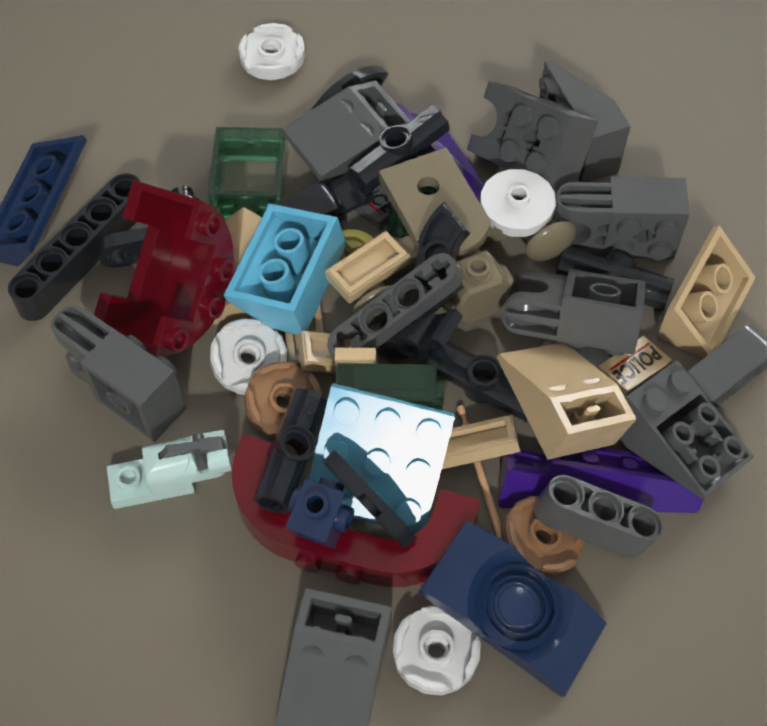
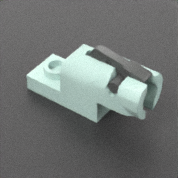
(169, 469)

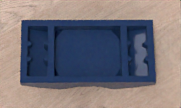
(514, 607)

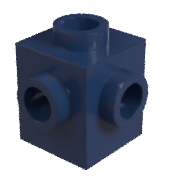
(320, 512)

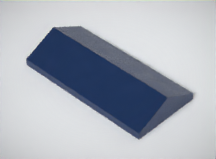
(35, 195)

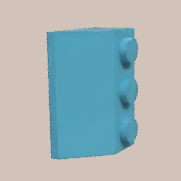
(285, 267)

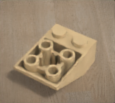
(566, 399)

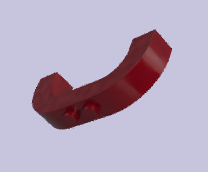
(356, 554)

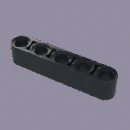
(71, 251)

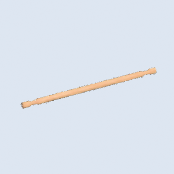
(484, 483)

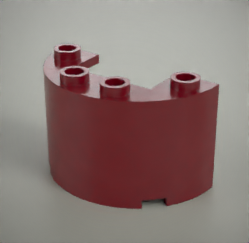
(178, 272)

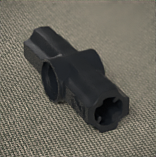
(398, 145)
(619, 265)
(461, 369)
(282, 469)

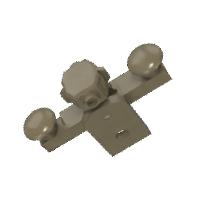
(484, 279)

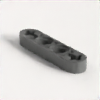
(391, 303)

